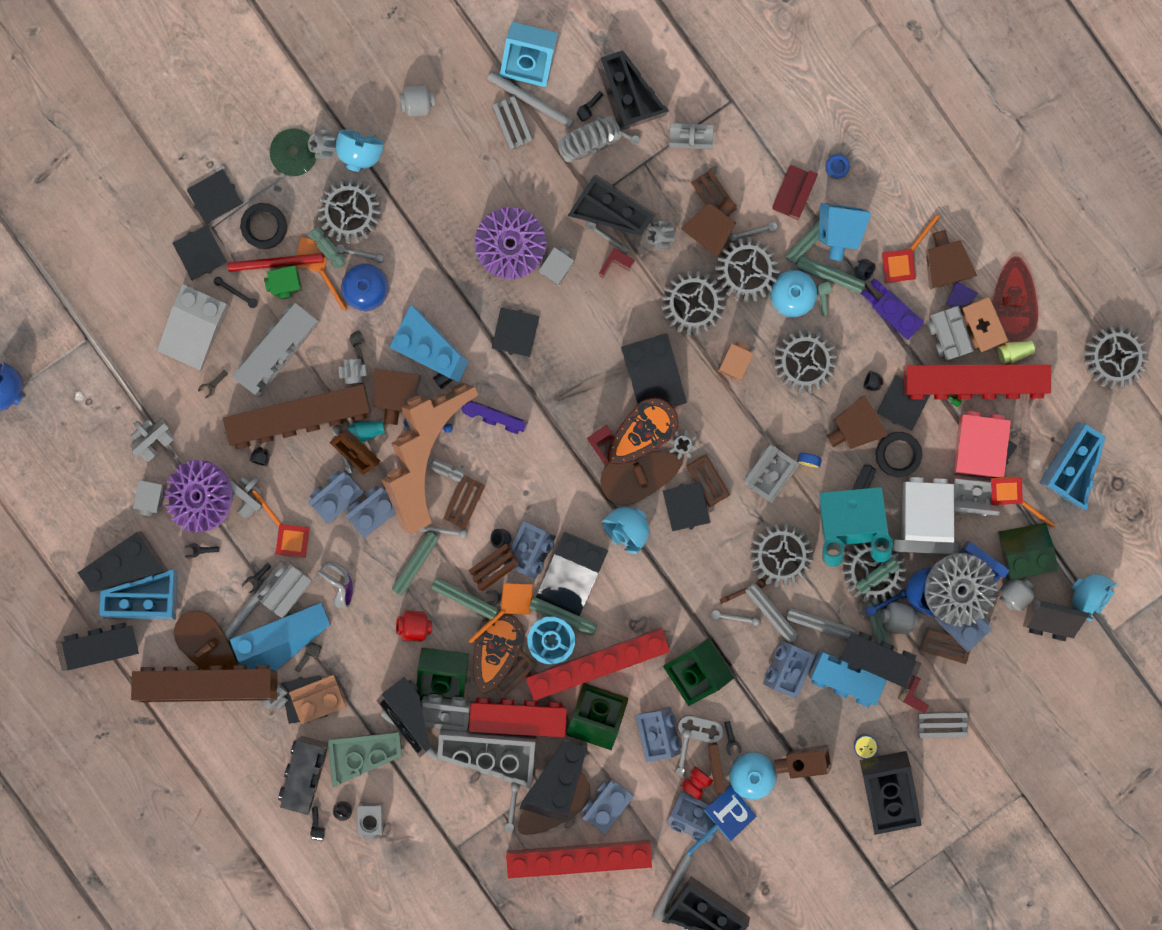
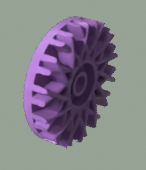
(513, 261)
(199, 496)

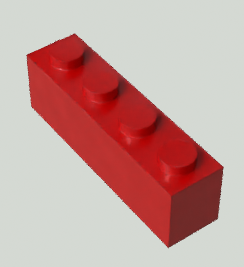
(518, 718)

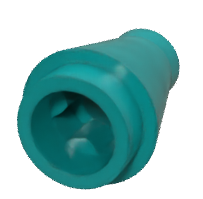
(366, 430)

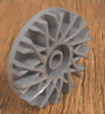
(972, 598)

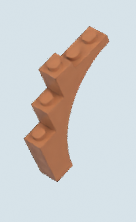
(413, 449)

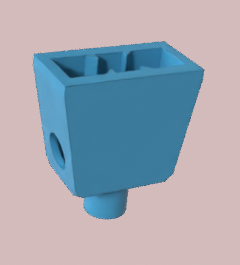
(842, 228)

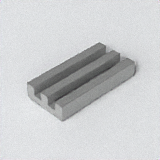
(505, 103)
(963, 724)

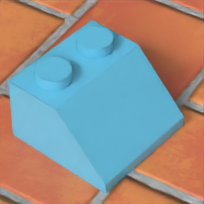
(528, 54)

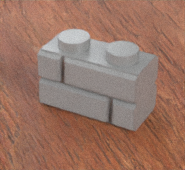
(950, 333)
(284, 588)

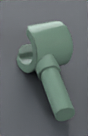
(823, 289)

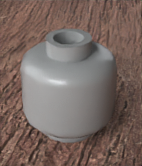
(416, 100)
(1017, 594)
(899, 618)

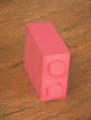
(982, 445)

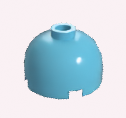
(358, 150)
(793, 293)
(628, 527)
(1092, 594)
(551, 640)
(753, 775)

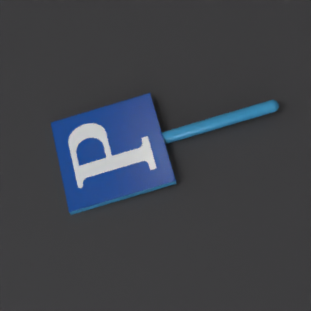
(729, 815)

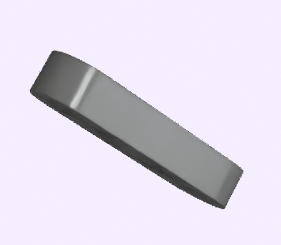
(901, 545)

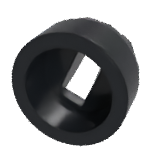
(865, 269)
(873, 381)
(260, 456)
(500, 537)
(345, 806)

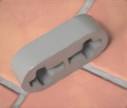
(701, 722)

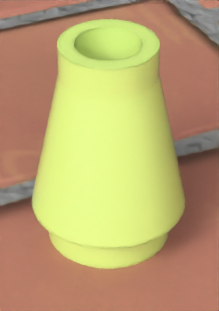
(1015, 351)

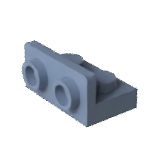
(336, 496)
(371, 512)
(531, 549)
(967, 635)
(788, 669)
(658, 734)
(607, 805)
(690, 818)

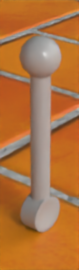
(633, 139)
(592, 226)
(772, 226)
(379, 258)
(335, 430)
(462, 533)
(716, 615)
(680, 770)
(509, 827)

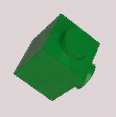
(283, 282)

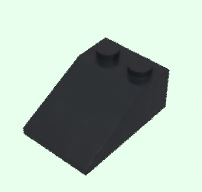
(654, 370)
(572, 573)
(1054, 619)
(405, 711)
(890, 792)

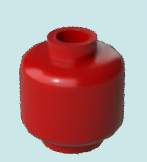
(413, 626)

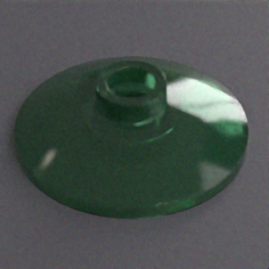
(287, 164)

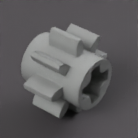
(322, 144)
(660, 235)
(352, 371)
(681, 451)
(281, 700)

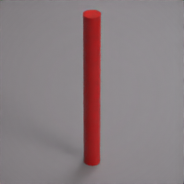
(275, 262)

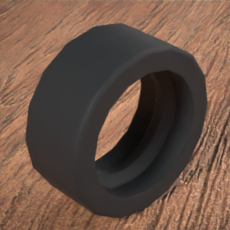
(245, 226)
(914, 444)

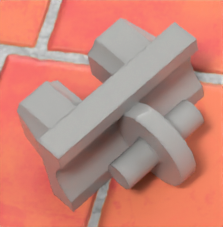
(691, 136)
(142, 445)
(250, 503)

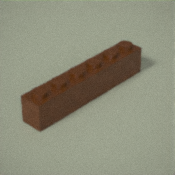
(297, 415)
(204, 685)

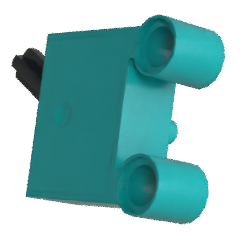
(854, 518)

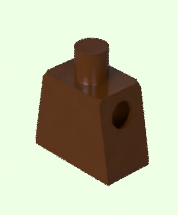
(712, 226)
(947, 262)
(392, 392)
(857, 425)
(815, 761)

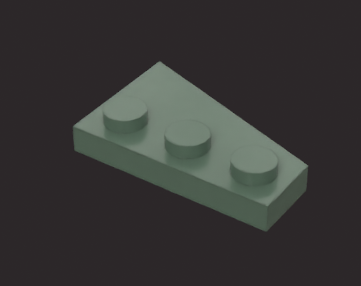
(361, 754)

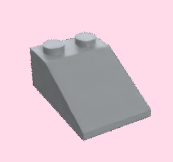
(192, 327)

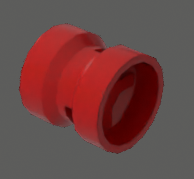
(697, 781)

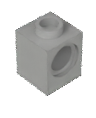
(557, 265)
(149, 497)
(374, 810)

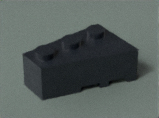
(628, 92)
(610, 207)
(124, 563)
(96, 647)
(881, 659)
(303, 774)
(557, 784)
(702, 909)

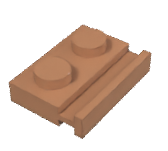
(317, 699)

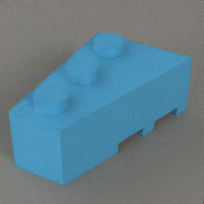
(427, 345)
(1075, 465)
(144, 600)
(846, 679)

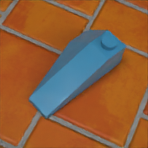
(281, 639)

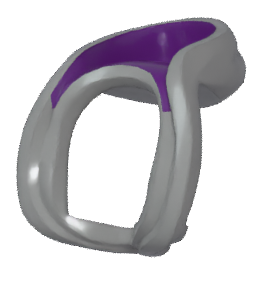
(344, 595)

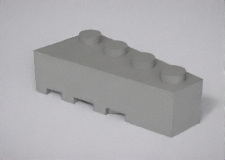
(276, 349)
(490, 753)

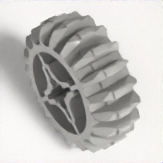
(589, 139)
(345, 222)
(755, 250)
(702, 285)
(814, 342)
(1114, 346)
(760, 551)
(891, 581)

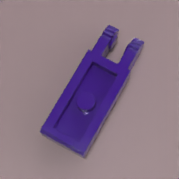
(893, 311)
(494, 416)

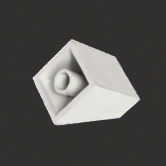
(927, 510)

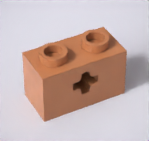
(995, 333)
(736, 361)

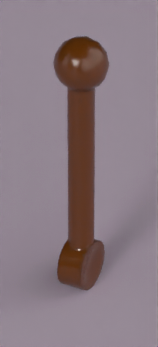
(760, 583)

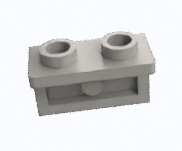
(770, 473)
(974, 496)
(446, 713)

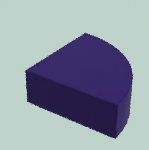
(961, 295)

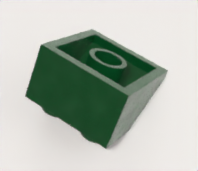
(1028, 551)
(698, 672)
(442, 673)
(597, 716)

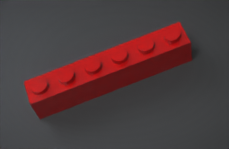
(976, 380)
(597, 664)
(579, 859)

